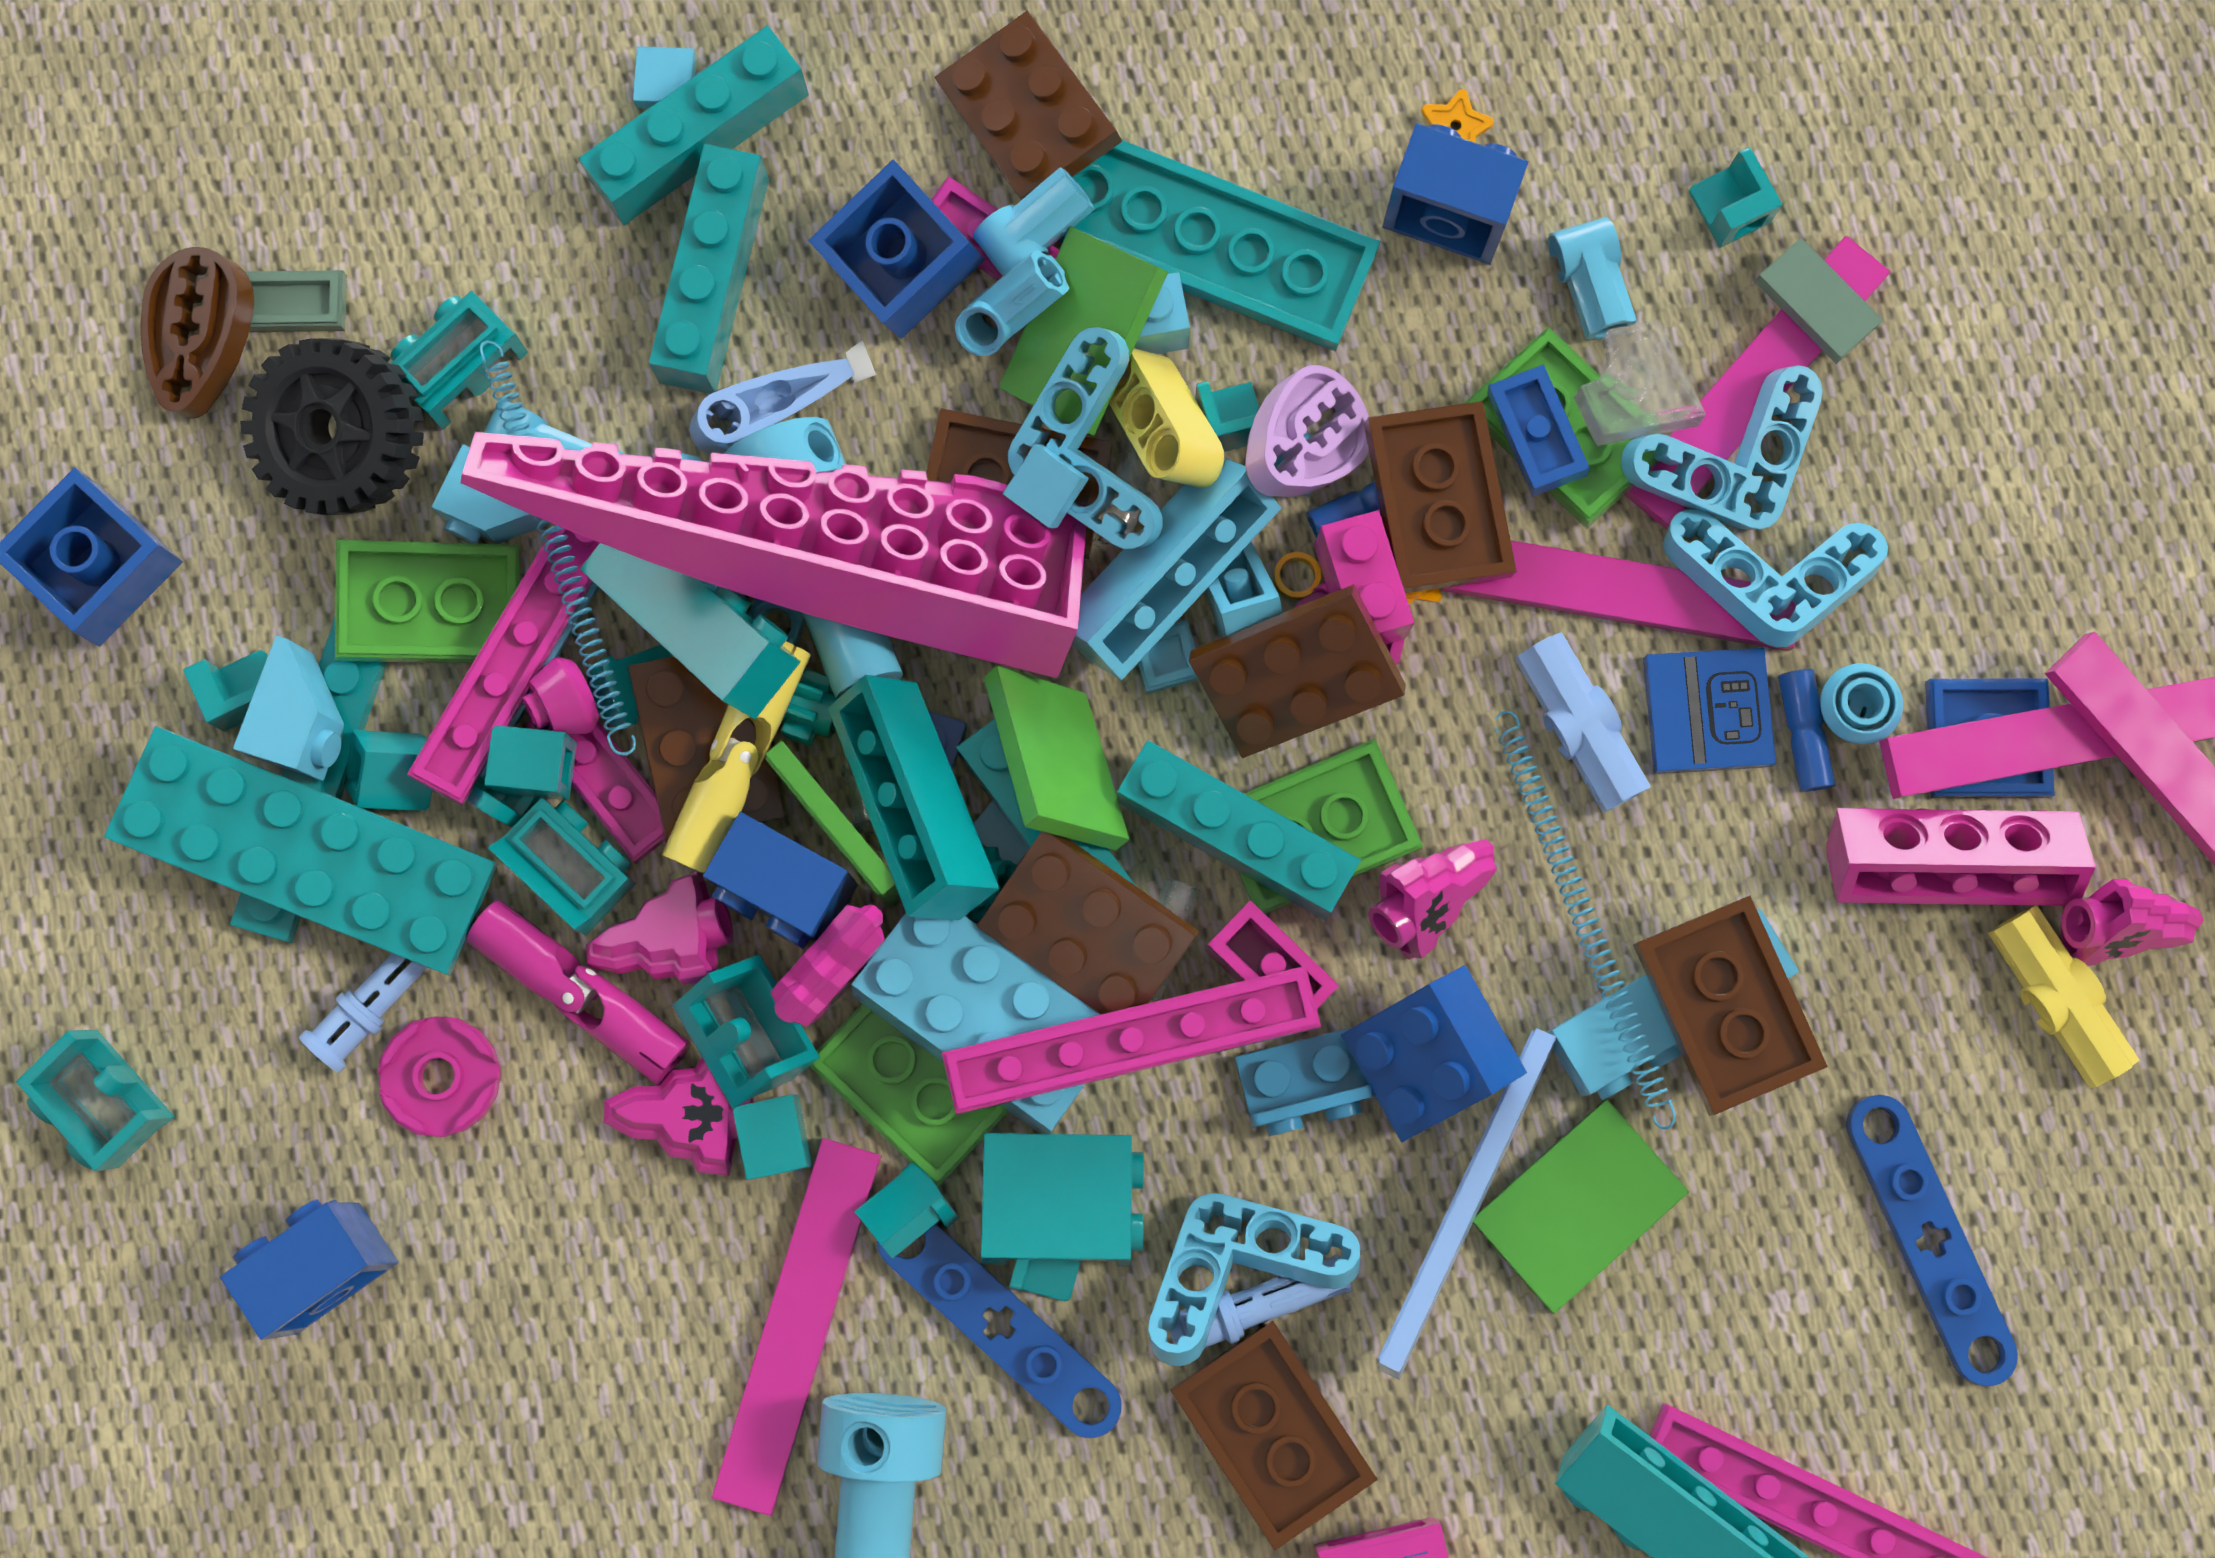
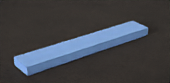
(1464, 1206)

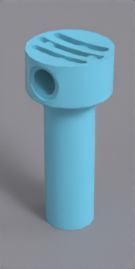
(843, 649)
(879, 1452)

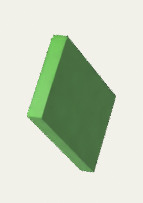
(1105, 292)
(1605, 484)
(420, 599)
(1055, 759)
(1346, 803)
(833, 823)
(902, 1093)
(1579, 1206)

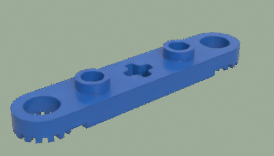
(1952, 1280)
(1035, 1351)

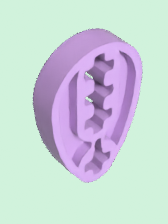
(1281, 430)

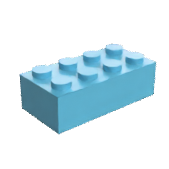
(961, 988)

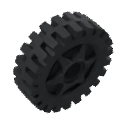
(293, 419)

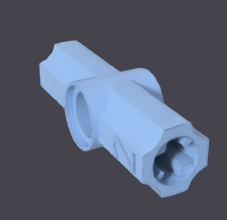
(1582, 721)

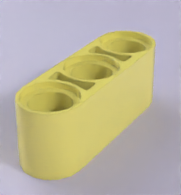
(1166, 422)

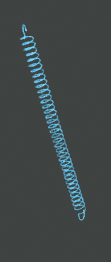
(562, 560)
(1589, 910)

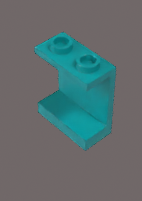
(1060, 1198)

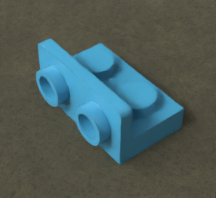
(1300, 1081)

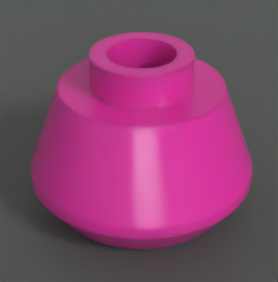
(561, 699)

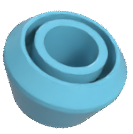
(1858, 689)

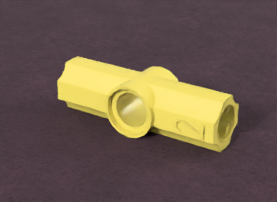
(2064, 996)

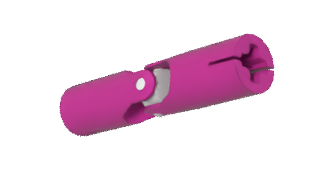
(556, 974)

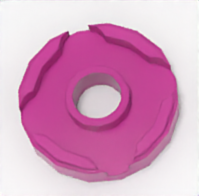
(474, 1082)

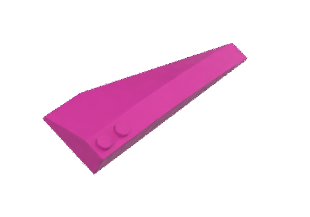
(866, 551)

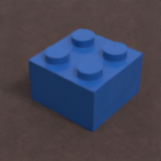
(1454, 192)
(896, 249)
(86, 557)
(780, 879)
(1433, 1053)
(307, 1268)

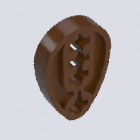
(168, 318)

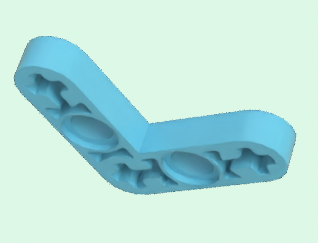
(1736, 478)
(1130, 499)
(1769, 590)
(1221, 1250)

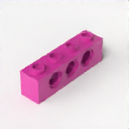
(1958, 856)

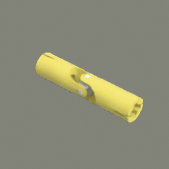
(725, 781)

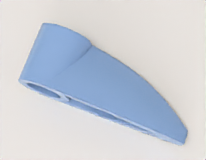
(763, 402)

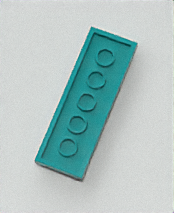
(1229, 242)
(301, 850)

